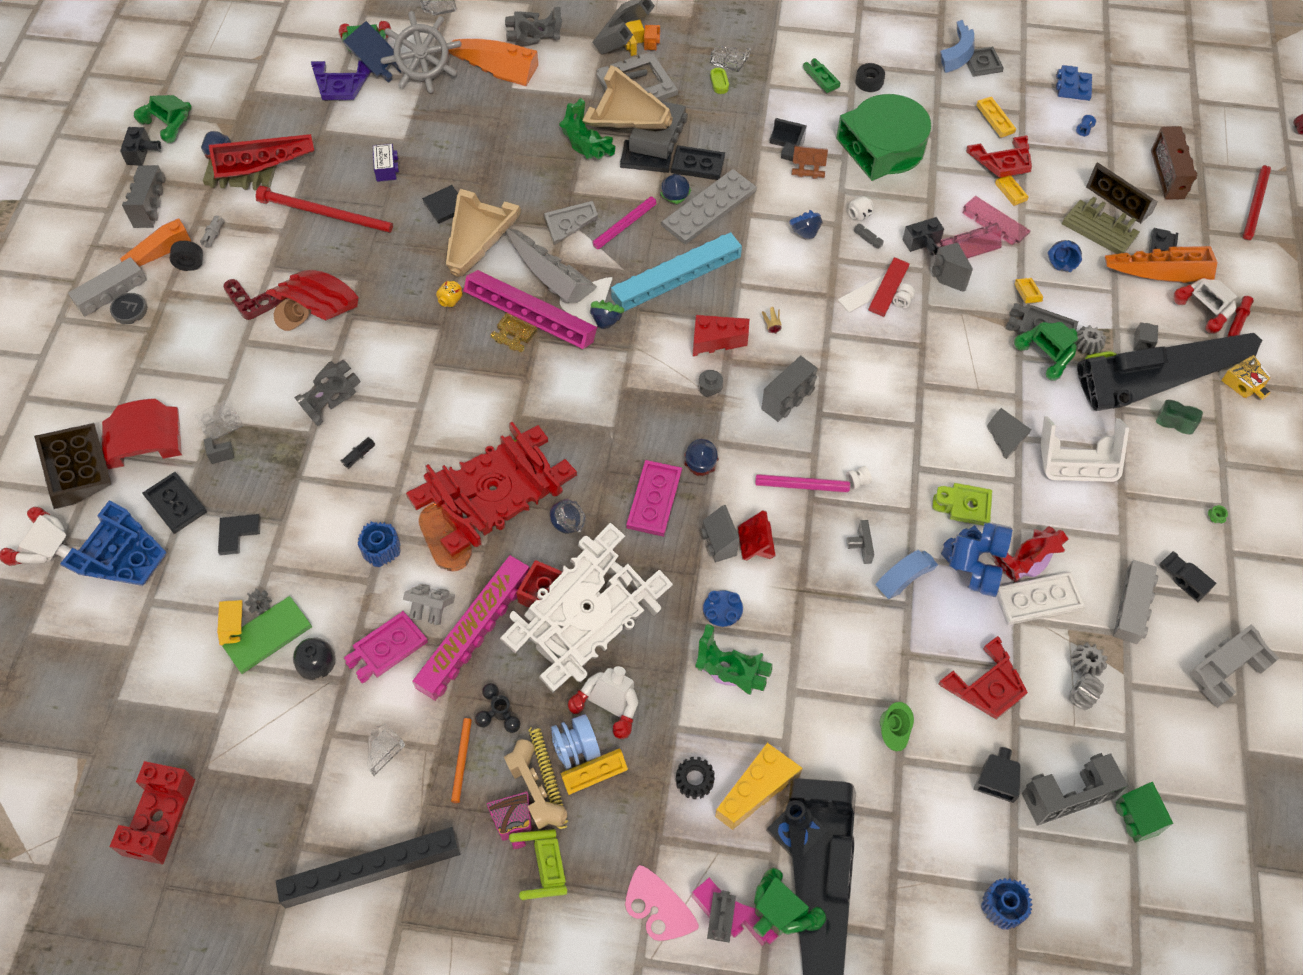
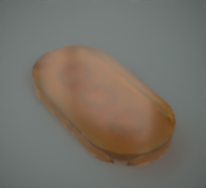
(435, 528)

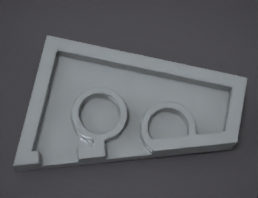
(569, 220)

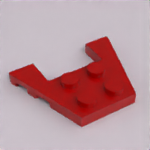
(1004, 162)
(996, 689)

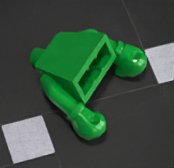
(169, 110)
(1055, 340)
(782, 909)

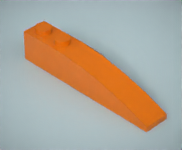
(500, 58)
(1176, 264)

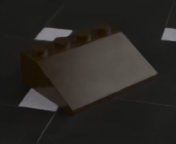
(72, 464)

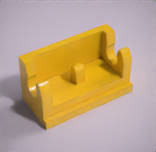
(229, 621)

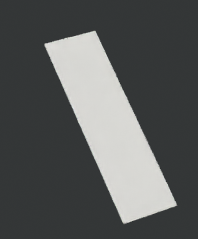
(861, 295)

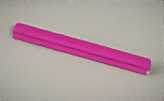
(624, 222)
(802, 483)

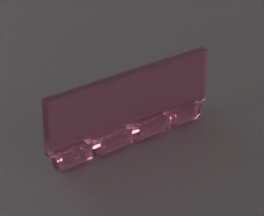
(989, 215)
(977, 240)

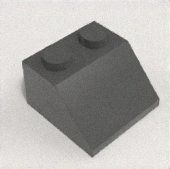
(952, 267)
(720, 535)

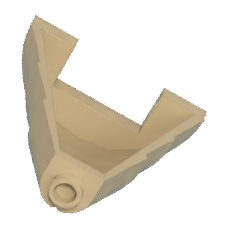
(627, 105)
(476, 230)

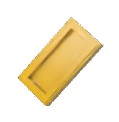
(1011, 190)
(1028, 290)

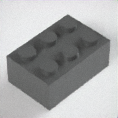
(789, 388)

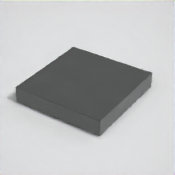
(984, 62)

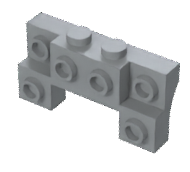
(1232, 655)

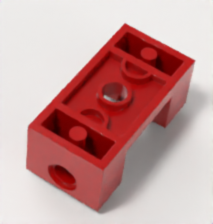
(165, 791)

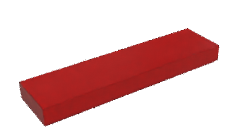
(889, 286)

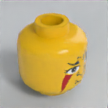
(449, 294)

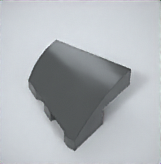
(1007, 431)

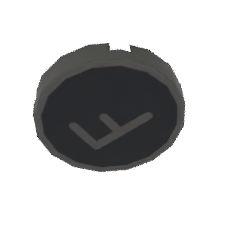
(128, 308)

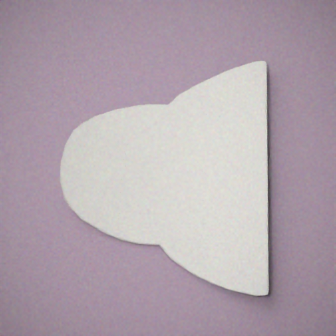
(582, 308)

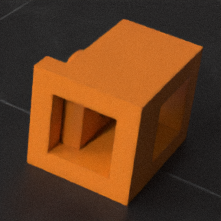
(651, 37)

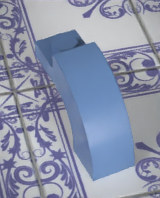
(905, 572)

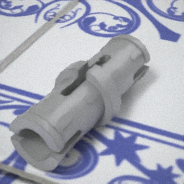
(212, 231)

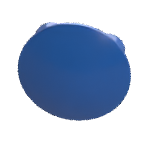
(723, 608)

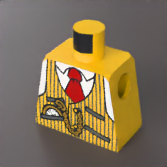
(1248, 378)

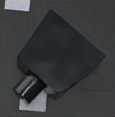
(1000, 776)

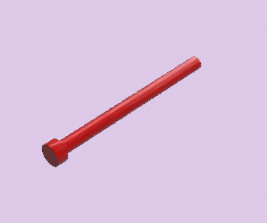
(265, 195)

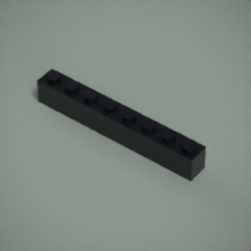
(367, 868)

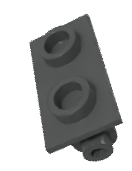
(721, 916)

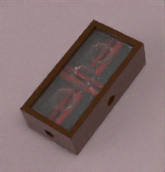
(1173, 162)

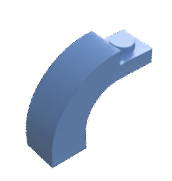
(960, 53)

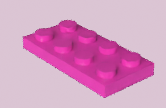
(654, 498)

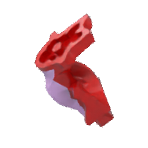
(1033, 554)

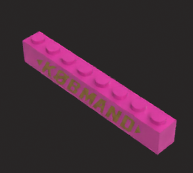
(471, 629)

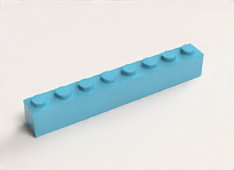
(676, 271)

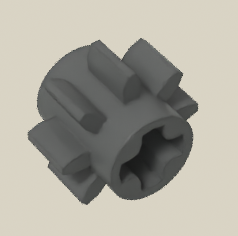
(259, 607)

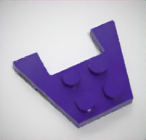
(339, 85)

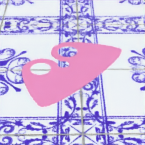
(671, 909)

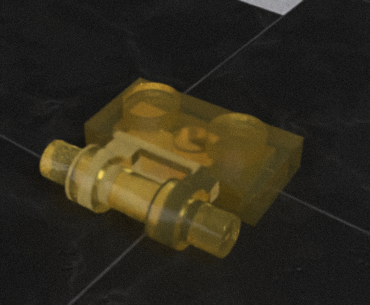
(515, 327)

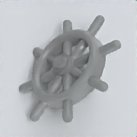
(421, 52)

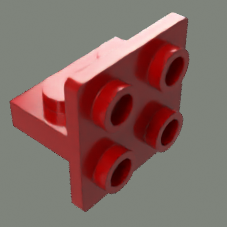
(756, 537)

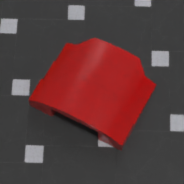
(317, 291)
(140, 429)

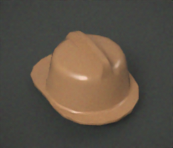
(290, 314)

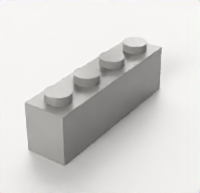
(107, 286)
(1135, 602)

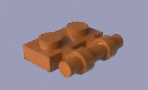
(809, 156)

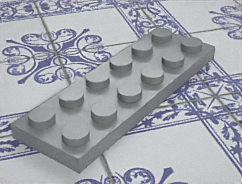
(708, 206)

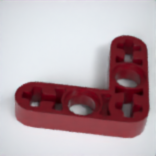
(247, 303)

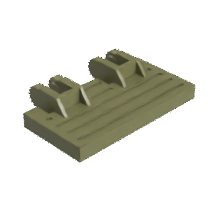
(264, 176)
(1101, 228)

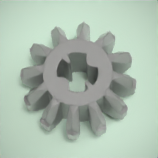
(1090, 340)
(1089, 660)
(1086, 691)

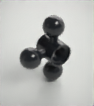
(484, 718)

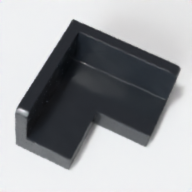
(788, 135)

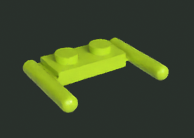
(548, 862)

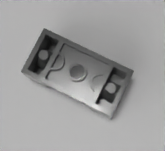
(1102, 784)

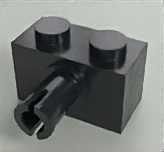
(136, 145)
(924, 234)

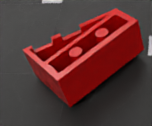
(719, 333)

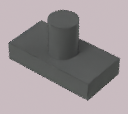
(864, 542)

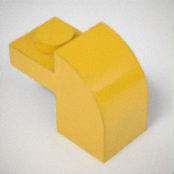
(638, 36)

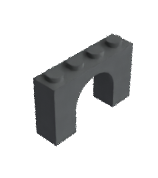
(615, 31)
(662, 142)

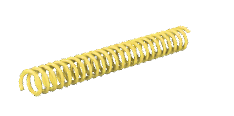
(547, 769)

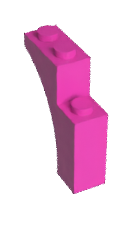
(742, 914)

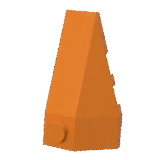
(158, 243)

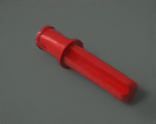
(1242, 313)

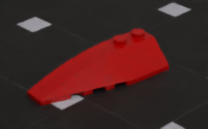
(256, 155)

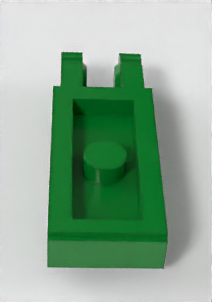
(821, 75)

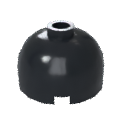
(314, 658)

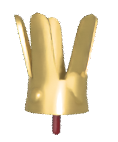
(775, 324)

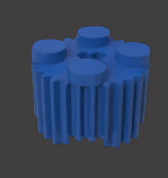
(379, 543)
(996, 909)

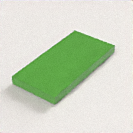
(267, 634)

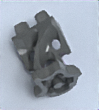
(541, 28)
(335, 384)

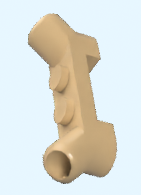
(541, 811)

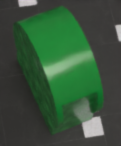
(885, 134)

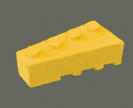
(760, 782)

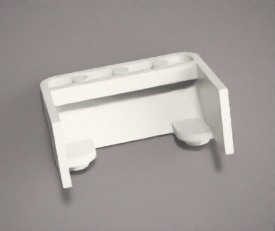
(1084, 465)

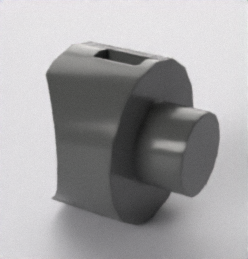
(710, 383)

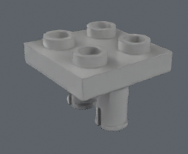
(423, 595)

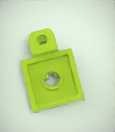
(957, 499)

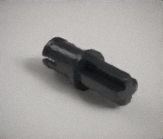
(357, 453)

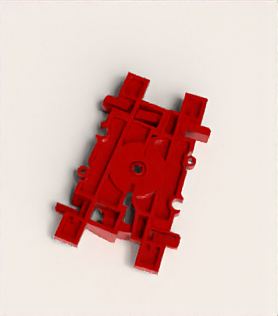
(516, 471)

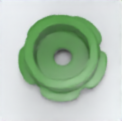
(1220, 511)

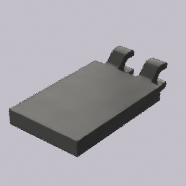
(1034, 316)

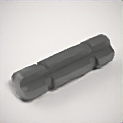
(868, 236)

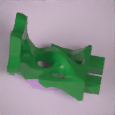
(743, 669)

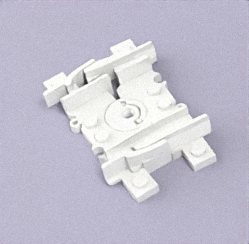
(585, 629)

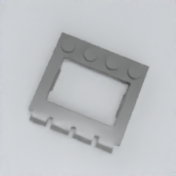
(661, 91)

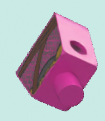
(511, 816)

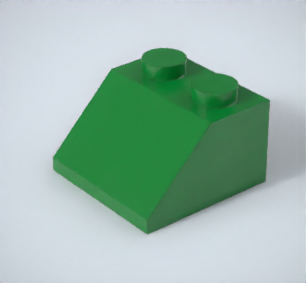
(1143, 812)

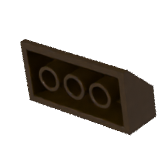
(1121, 193)

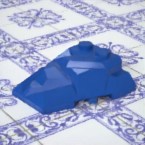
(116, 549)

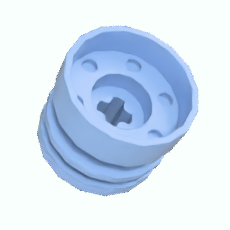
(575, 741)

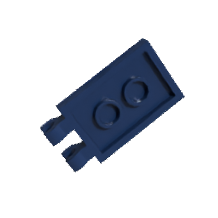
(370, 48)

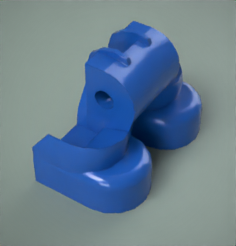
(966, 552)

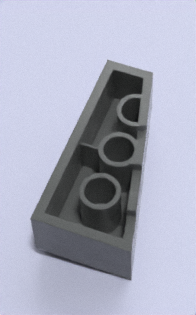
(144, 196)

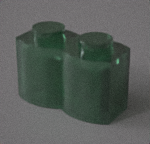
(1180, 417)

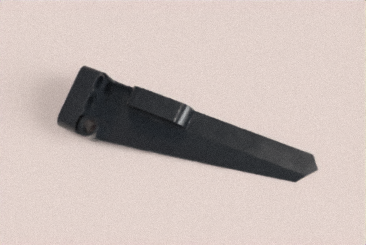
(1157, 369)
(825, 871)

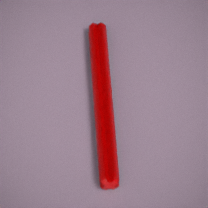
(1257, 202)

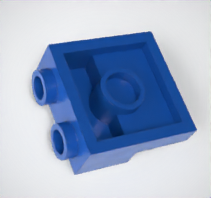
(1073, 83)

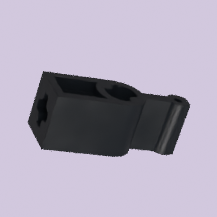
(1188, 576)

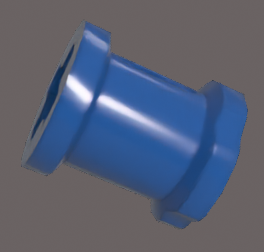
(1085, 125)

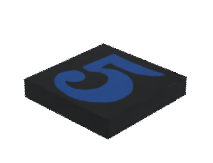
(780, 832)

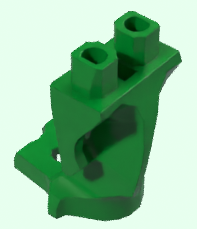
(582, 139)

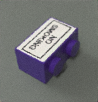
(385, 162)

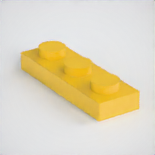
(996, 117)
(594, 771)

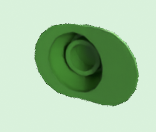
(896, 726)

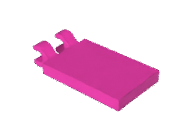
(386, 647)

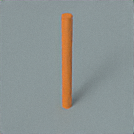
(461, 760)

